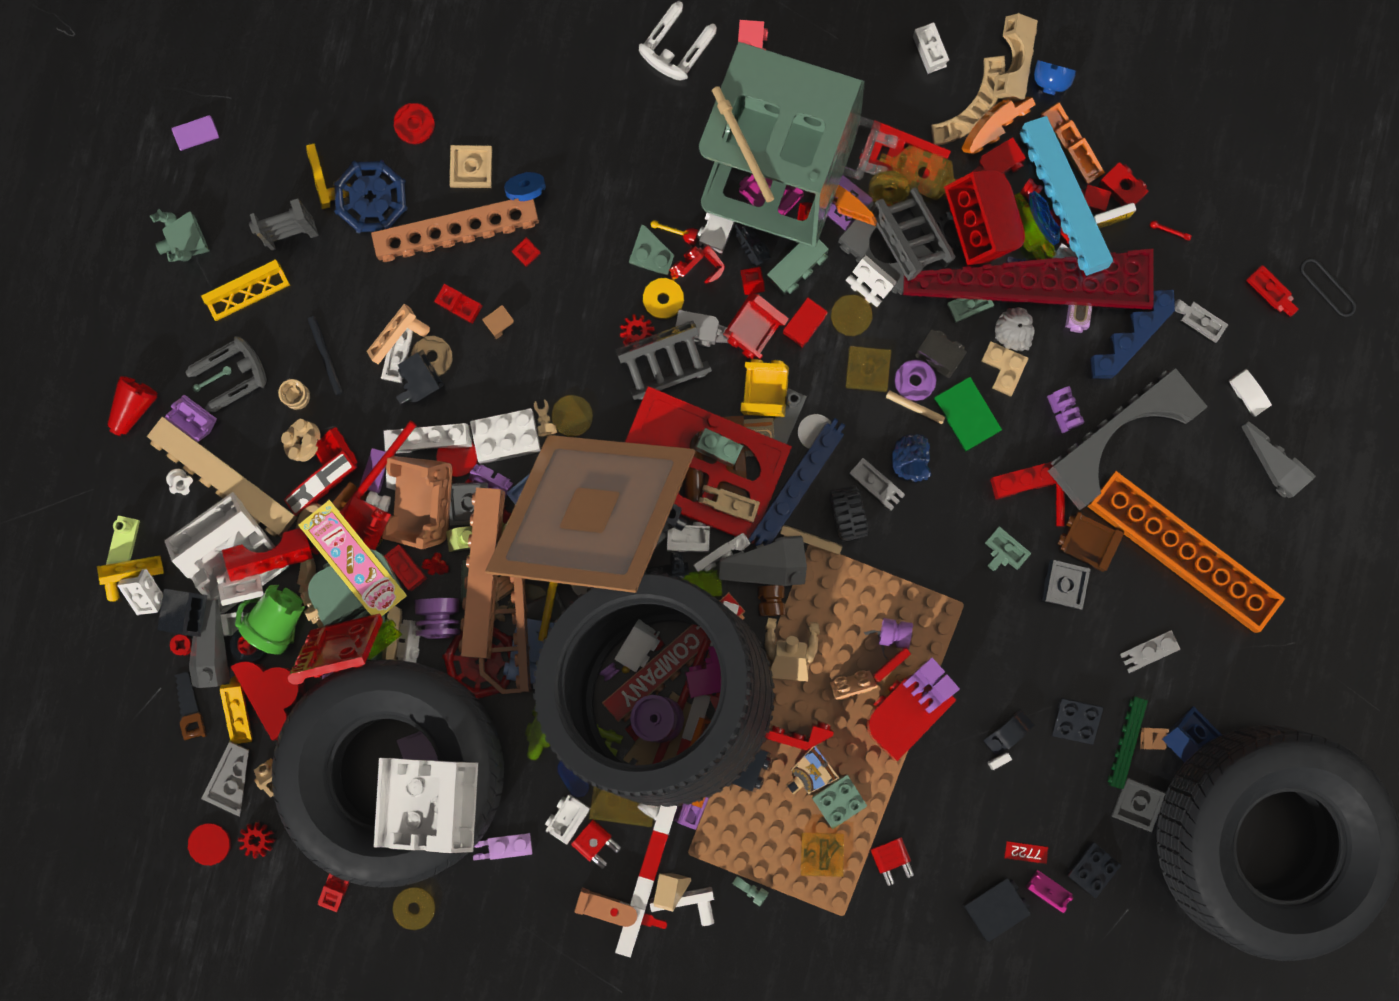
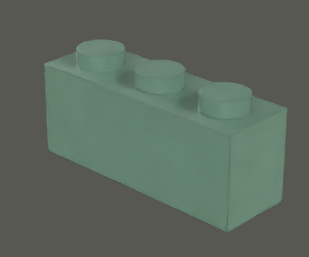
(797, 265)

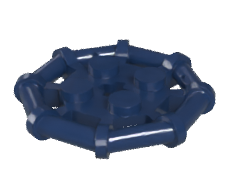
(377, 187)

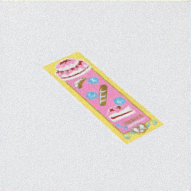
(352, 559)

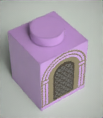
(1078, 318)

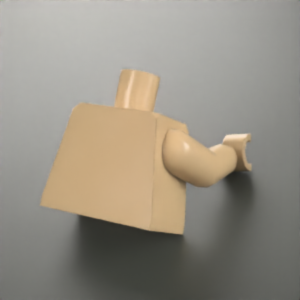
(790, 657)

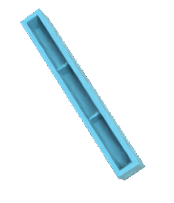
(1066, 196)

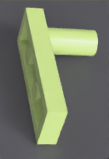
(123, 540)

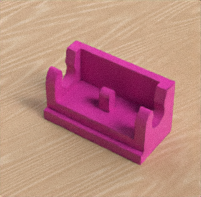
(1049, 891)

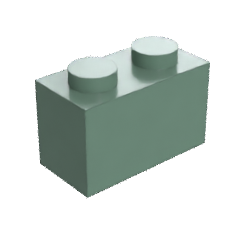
(718, 447)

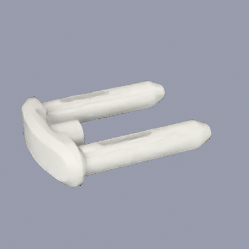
(662, 62)

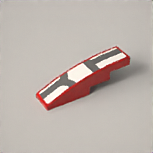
(320, 482)

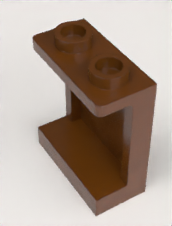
(1089, 541)

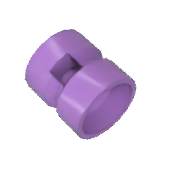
(895, 633)

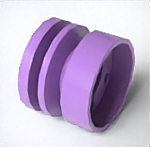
(437, 617)

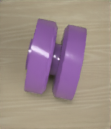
(657, 718)

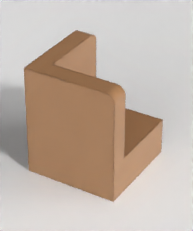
(498, 321)
(1152, 738)

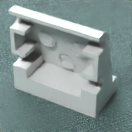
(199, 545)
(426, 805)

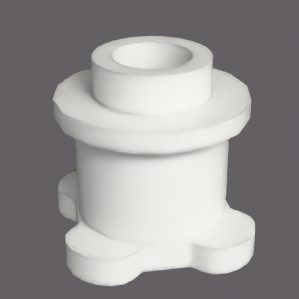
(178, 481)

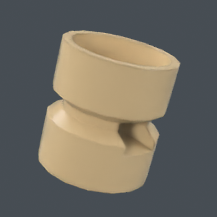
(294, 394)

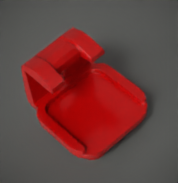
(692, 257)

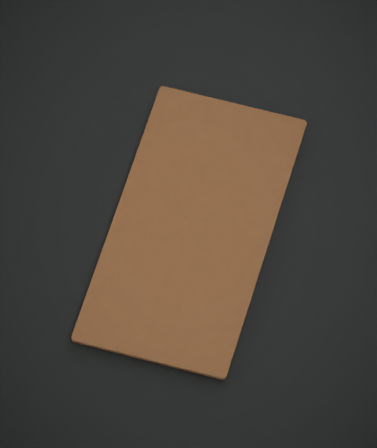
(763, 830)

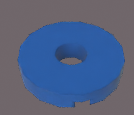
(525, 186)

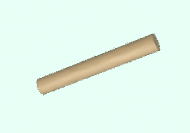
(915, 407)

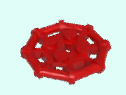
(471, 669)

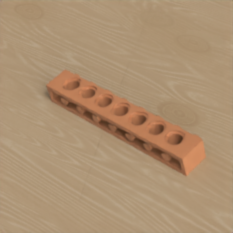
(383, 239)

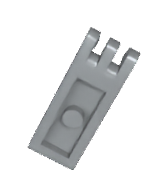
(876, 483)
(1151, 651)

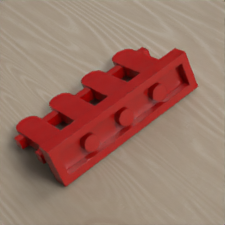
(902, 139)

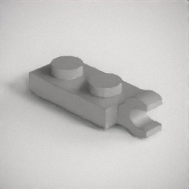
(1201, 320)

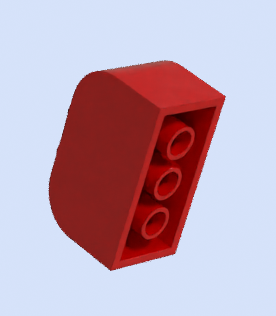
(985, 216)
(901, 719)

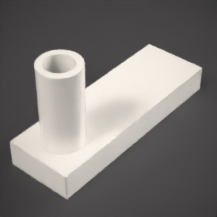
(699, 896)

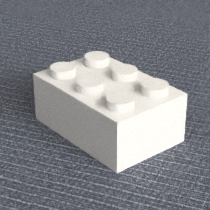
(505, 436)

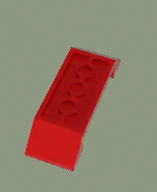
(817, 734)

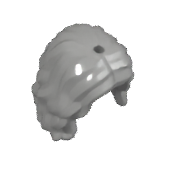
(1010, 334)

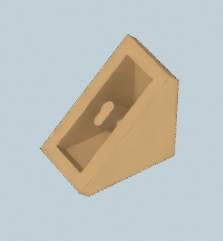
(670, 890)

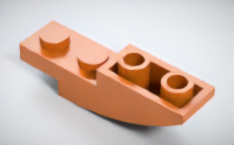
(990, 125)

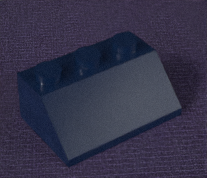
(1190, 734)

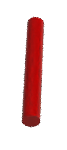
(1060, 506)

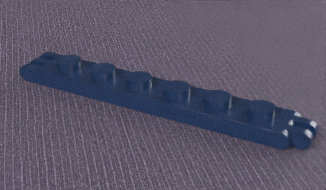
(797, 483)

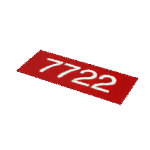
(1026, 852)

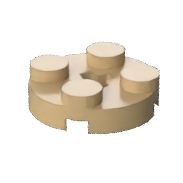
(293, 436)

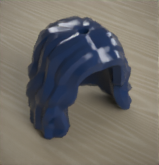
(912, 457)

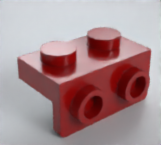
(331, 445)

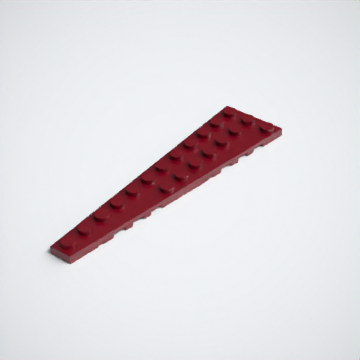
(1050, 281)

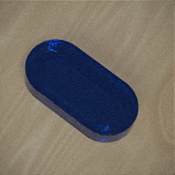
(575, 785)

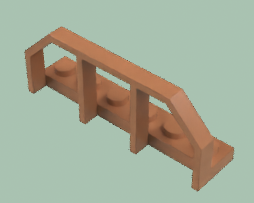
(521, 644)

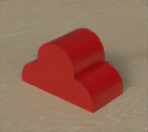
(269, 693)

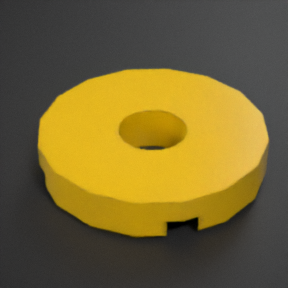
(663, 286)

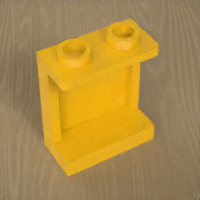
(765, 388)

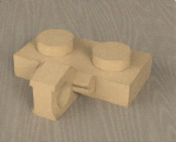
(310, 612)

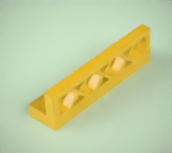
(244, 282)

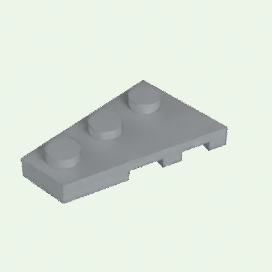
(228, 780)

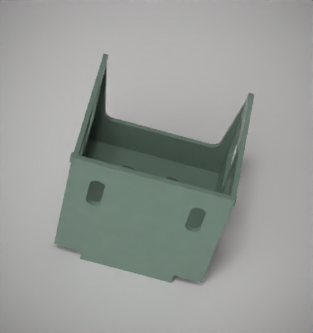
(798, 129)

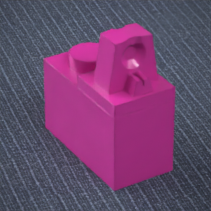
(705, 680)

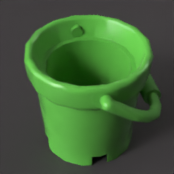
(271, 621)

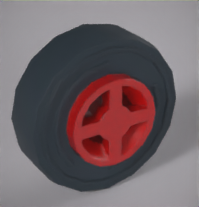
(241, 649)

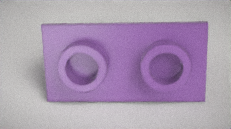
(483, 474)

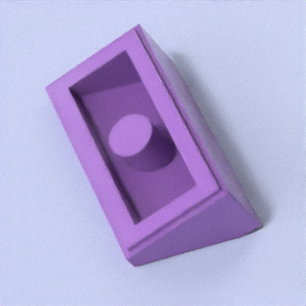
(195, 132)
(374, 458)
(689, 814)

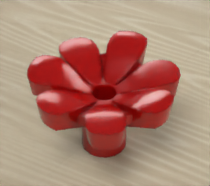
(435, 564)

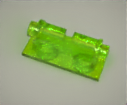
(385, 636)

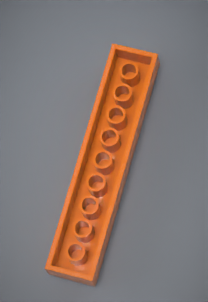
(1186, 552)

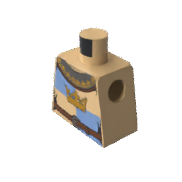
(811, 772)

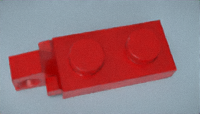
(1272, 290)

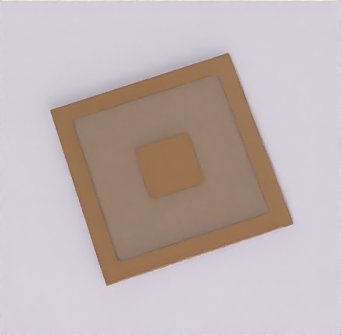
(591, 513)

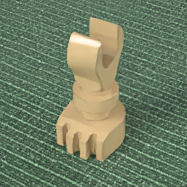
(545, 428)

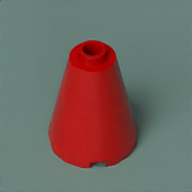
(129, 404)

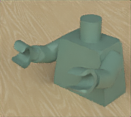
(181, 235)

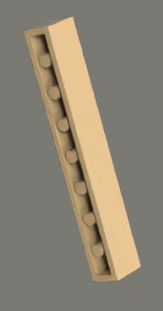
(221, 476)

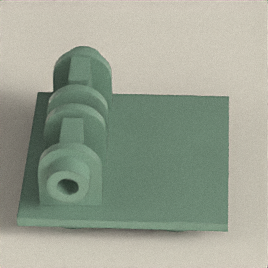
(839, 801)

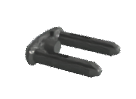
(250, 361)

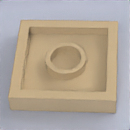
(470, 166)

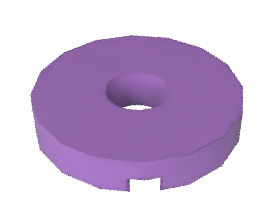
(919, 368)

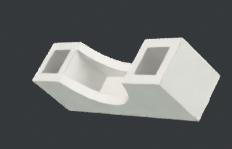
(432, 437)

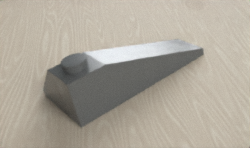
(208, 653)

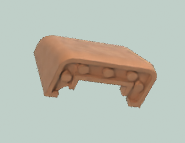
(420, 501)

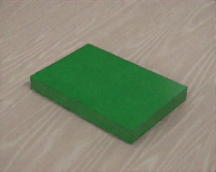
(968, 414)

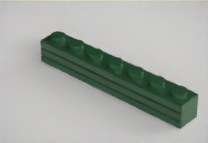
(1127, 742)

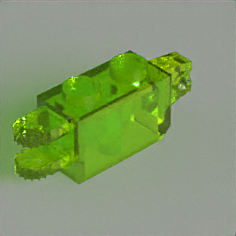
(1033, 236)

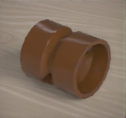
(771, 600)

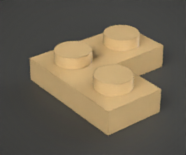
(1010, 365)

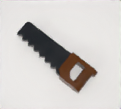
(189, 707)

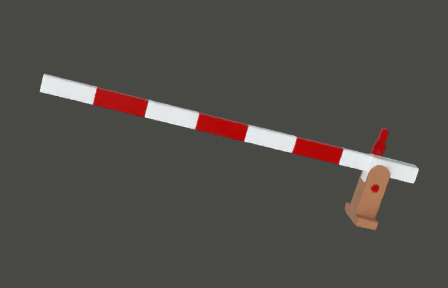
(632, 914)

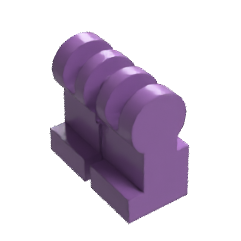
(1069, 417)
(941, 687)

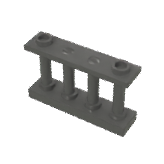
(284, 224)
(897, 242)
(666, 340)

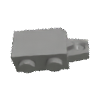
(707, 326)

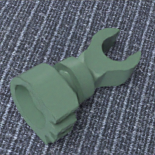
(752, 891)

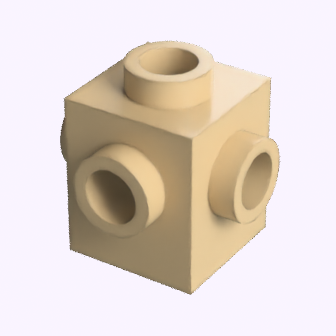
(264, 777)

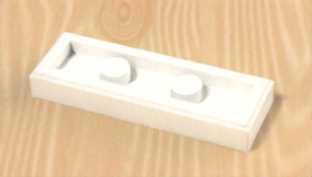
(396, 355)

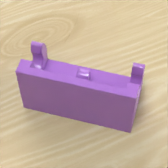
(191, 418)

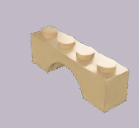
(1020, 35)

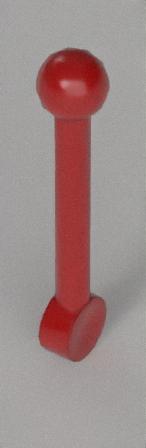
(1154, 224)

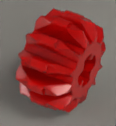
(638, 324)
(256, 831)

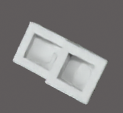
(1250, 392)

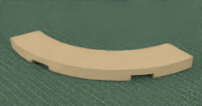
(963, 123)

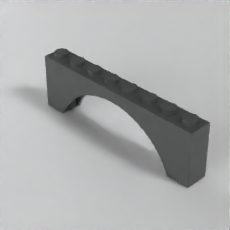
(1080, 468)

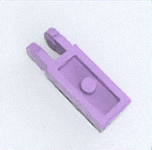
(505, 847)

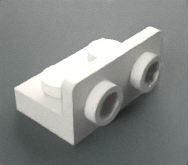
(142, 593)

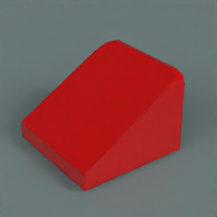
(752, 280)

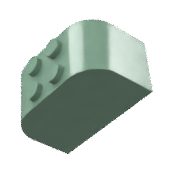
(334, 598)

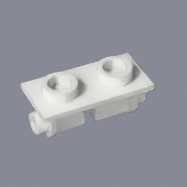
(409, 650)

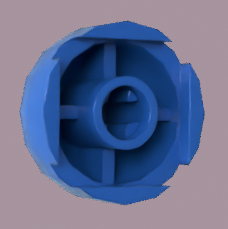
(1053, 77)

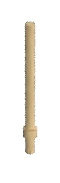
(726, 109)

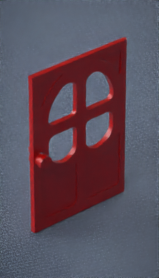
(673, 423)

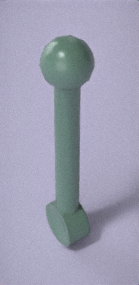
(226, 370)

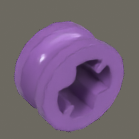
(609, 672)

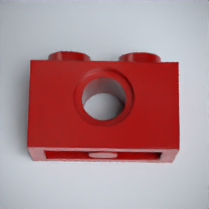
(1119, 174)

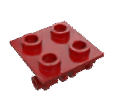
(367, 521)

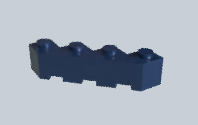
(1125, 345)

